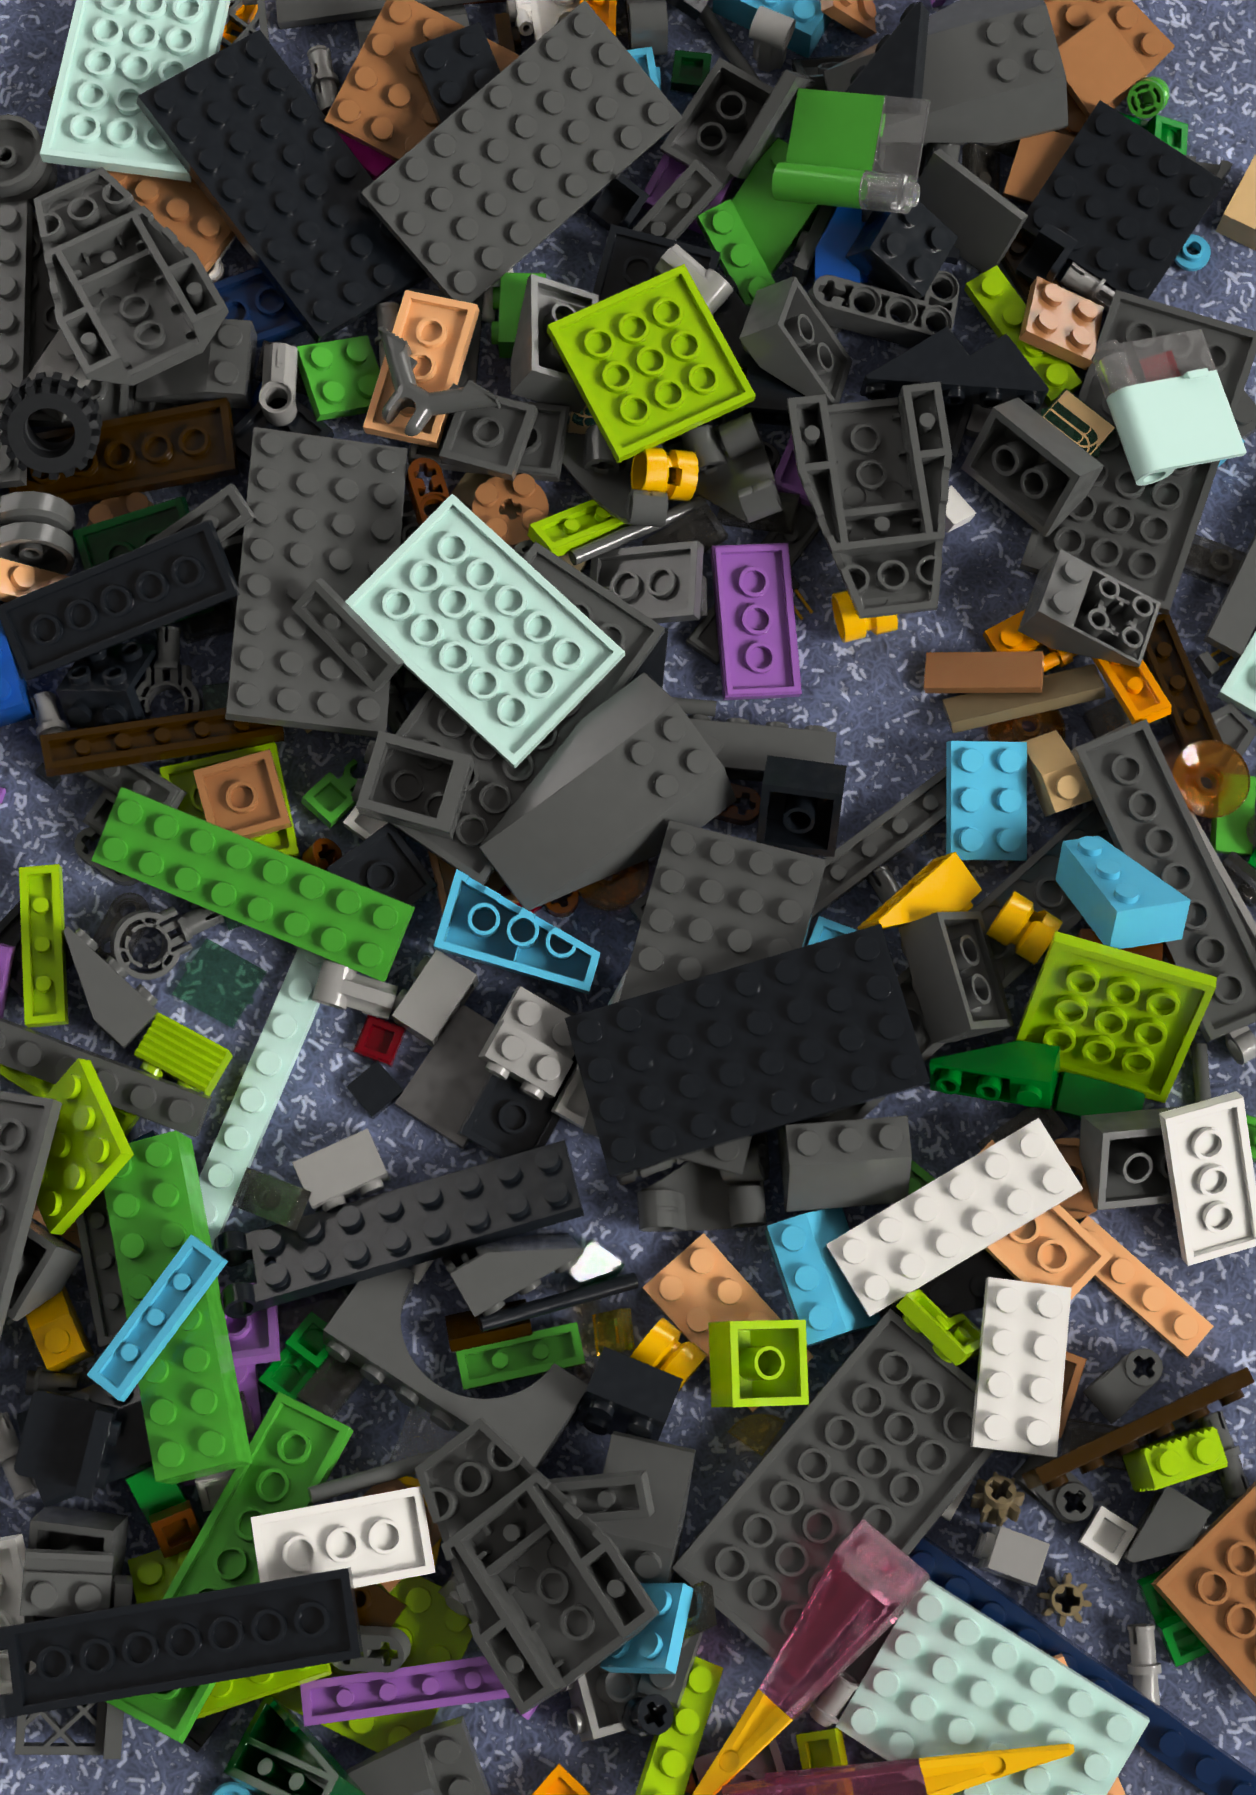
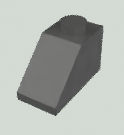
(1167, 1526)

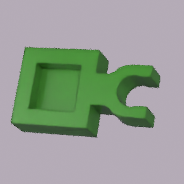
(332, 796)

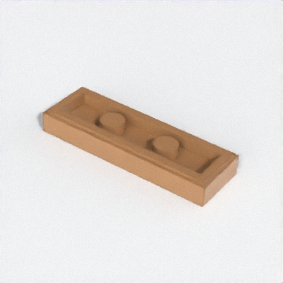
(984, 672)

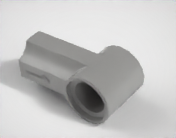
(771, 37)
(709, 282)
(279, 382)
(344, 989)

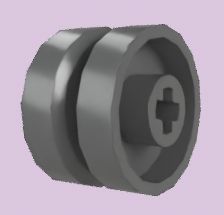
(21, 167)
(37, 531)

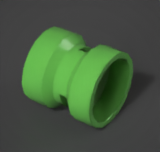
(1153, 92)

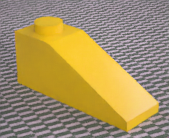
(938, 887)
(59, 1333)

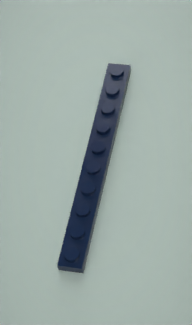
(1165, 1735)

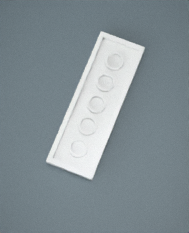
(954, 1217)

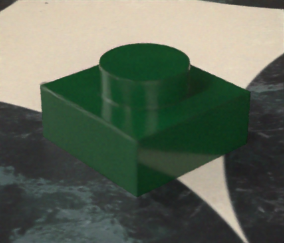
(689, 70)

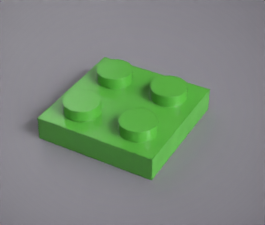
(339, 376)

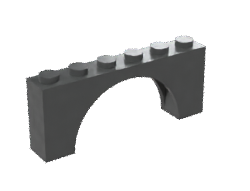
(371, 1337)

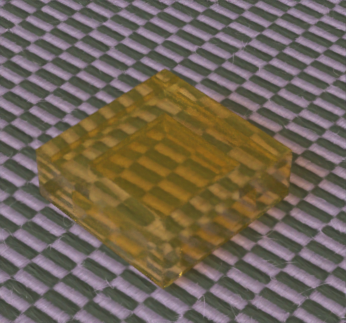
(613, 1331)

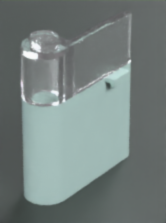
(1167, 404)

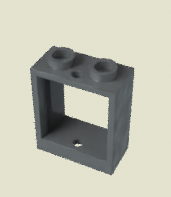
(454, 793)

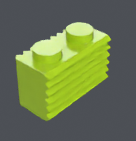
(182, 1055)
(1175, 1459)

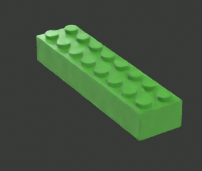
(192, 1385)

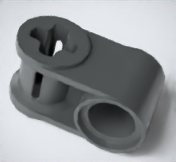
(1119, 1388)
(1053, 1499)

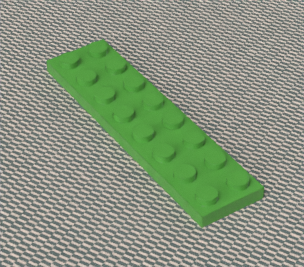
(253, 884)
(288, 1455)

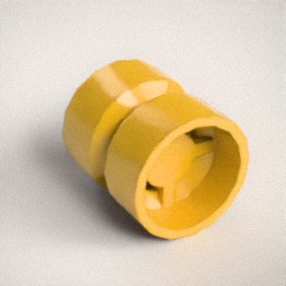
(665, 472)
(853, 628)
(1024, 927)
(665, 1352)

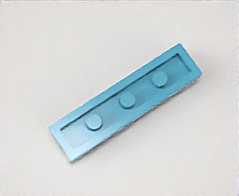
(157, 1318)

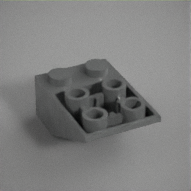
(1088, 612)
(111, 999)
(508, 1266)

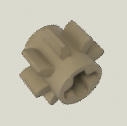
(997, 1499)
(1072, 1591)

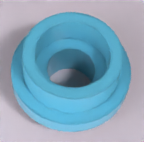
(1194, 262)

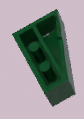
(285, 1757)

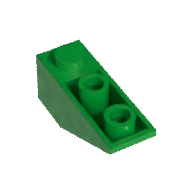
(1005, 1073)

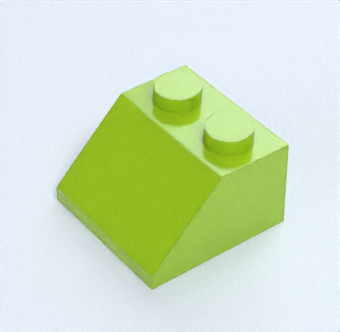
(758, 1363)

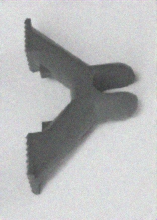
(426, 404)

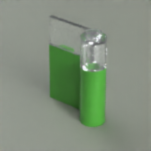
(853, 151)

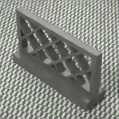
(107, 1720)

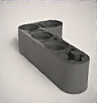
(647, 25)
(830, 292)

